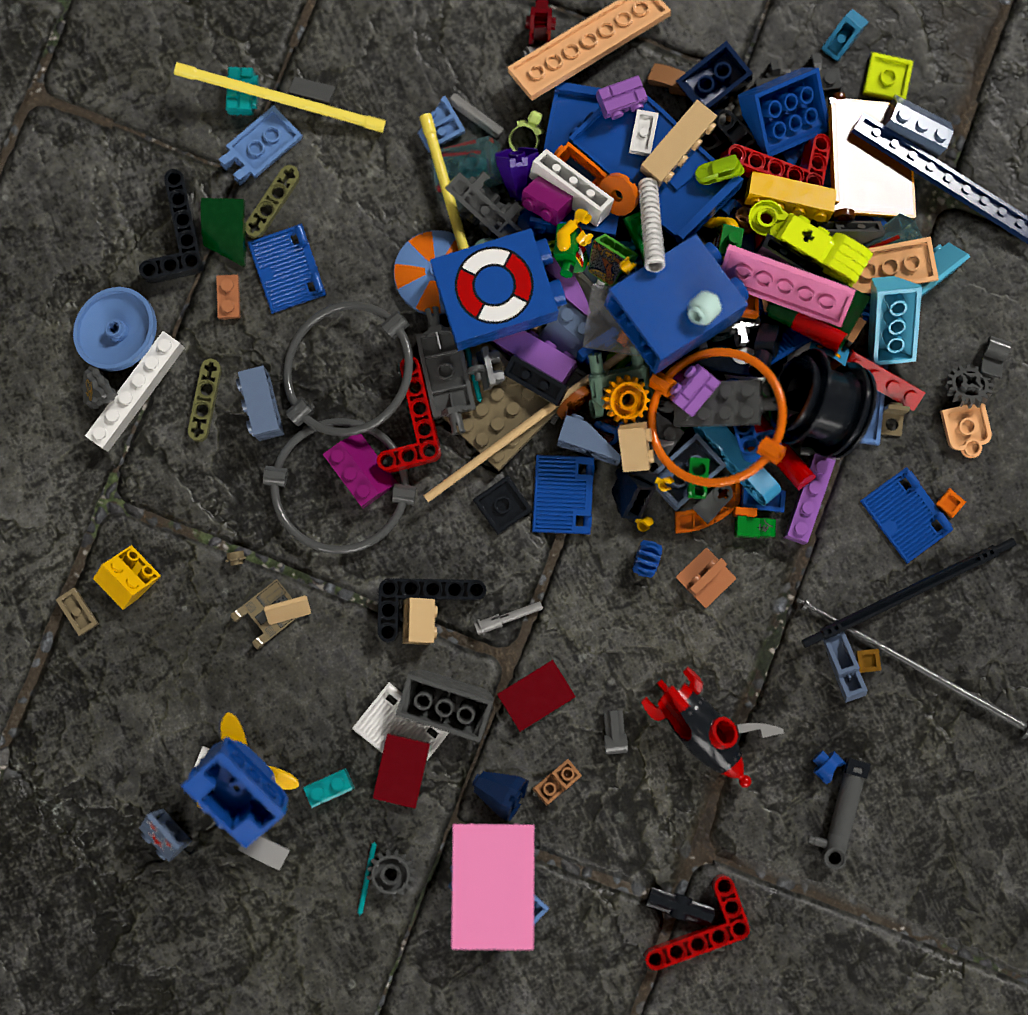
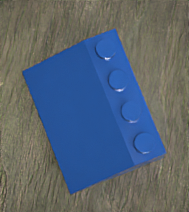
(786, 110)

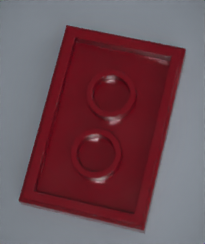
(536, 695)
(401, 770)

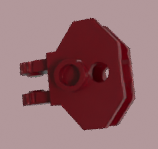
(540, 22)

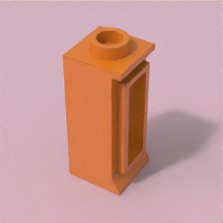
(569, 150)

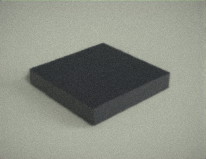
(502, 505)

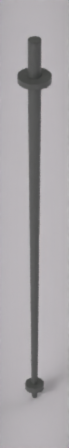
(1023, 726)

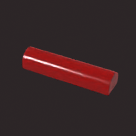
(791, 463)

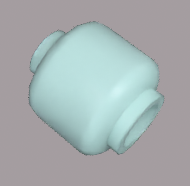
(704, 308)

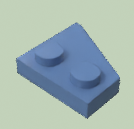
(446, 124)

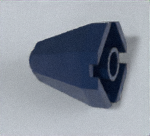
(501, 792)

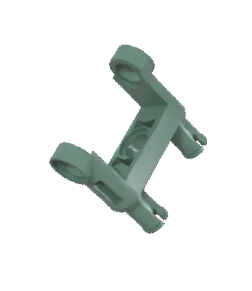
(599, 378)

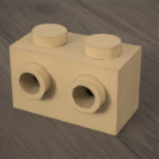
(635, 446)
(419, 621)

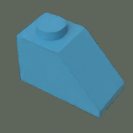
(845, 34)

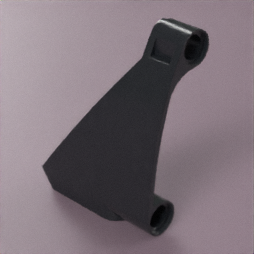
(764, 342)

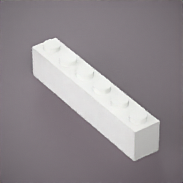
(135, 391)

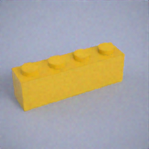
(792, 195)

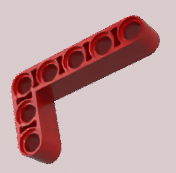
(804, 173)
(418, 421)
(705, 934)

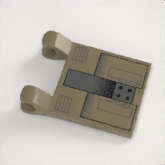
(255, 607)

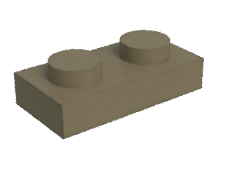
(77, 611)

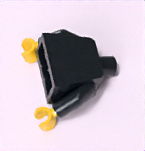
(633, 492)

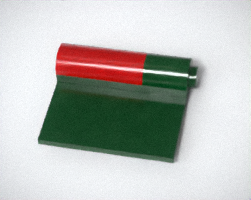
(817, 330)

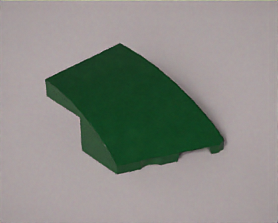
(224, 227)

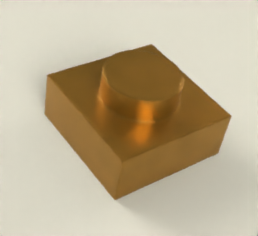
(868, 660)

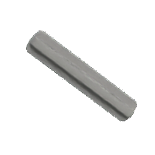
(475, 115)

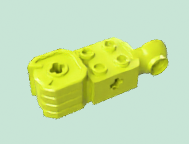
(837, 254)

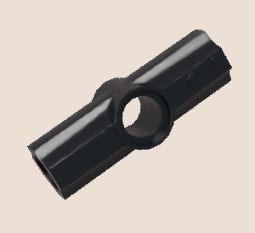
(680, 906)

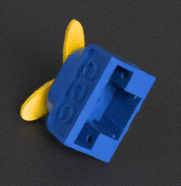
(239, 786)

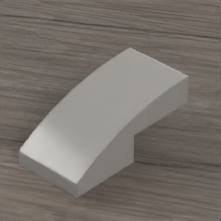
(764, 730)
(266, 852)

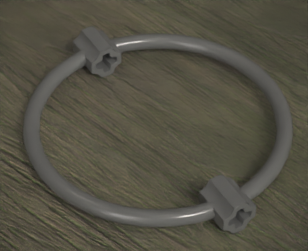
(301, 410)
(277, 477)

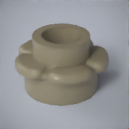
(235, 558)

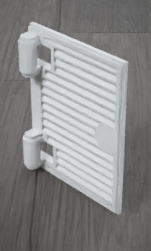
(382, 719)

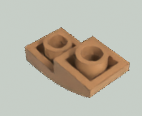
(666, 76)
(557, 782)

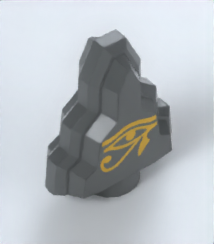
(96, 388)

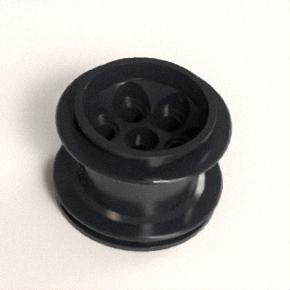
(826, 403)

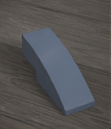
(845, 667)

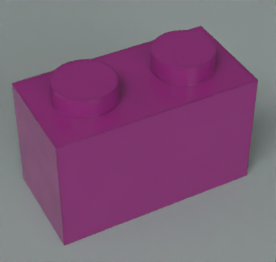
(547, 200)

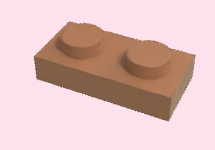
(228, 297)

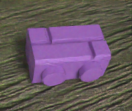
(621, 97)
(694, 389)

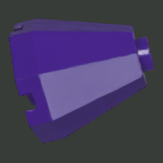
(515, 169)

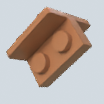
(706, 577)

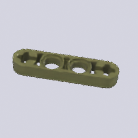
(275, 203)
(201, 399)

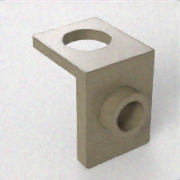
(894, 411)

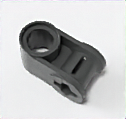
(712, 505)

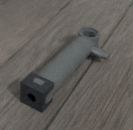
(844, 813)

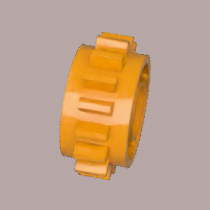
(614, 396)

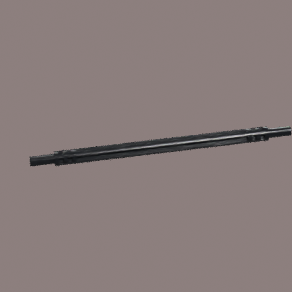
(909, 592)

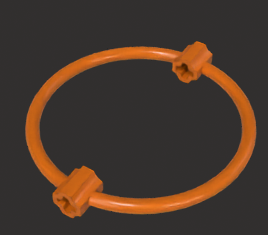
(768, 448)

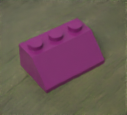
(358, 469)

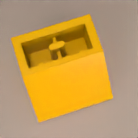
(126, 577)

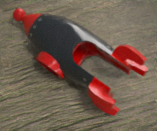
(700, 727)

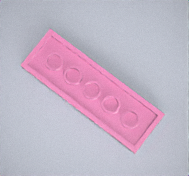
(789, 286)

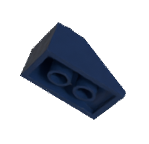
(716, 77)

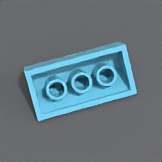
(947, 261)
(893, 320)

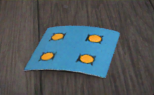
(841, 357)

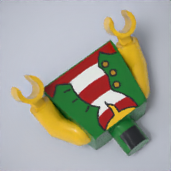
(726, 233)
(567, 251)

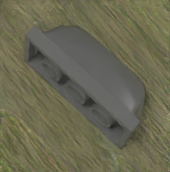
(445, 704)

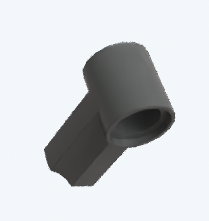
(615, 738)

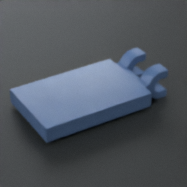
(260, 145)

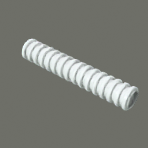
(651, 225)

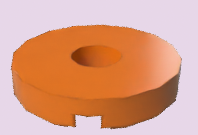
(629, 193)

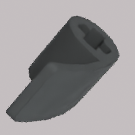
(994, 355)

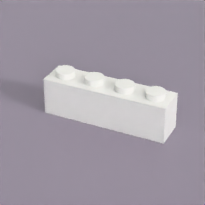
(584, 192)

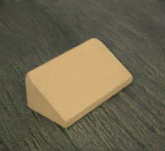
(287, 610)

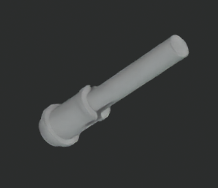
(496, 621)

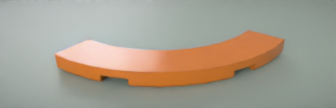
(690, 521)

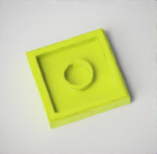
(887, 76)

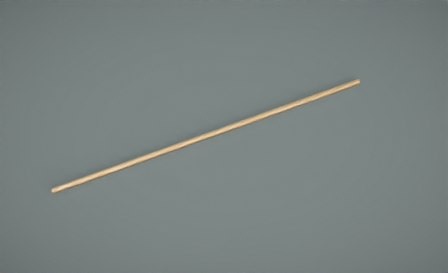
(515, 433)

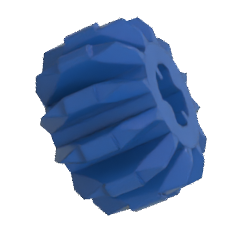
(647, 558)

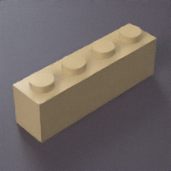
(678, 143)

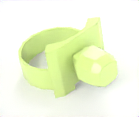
(534, 119)

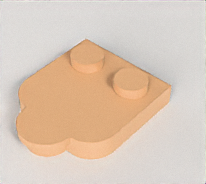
(967, 429)

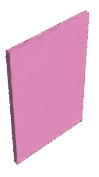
(493, 887)

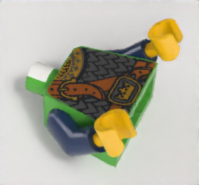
(608, 258)

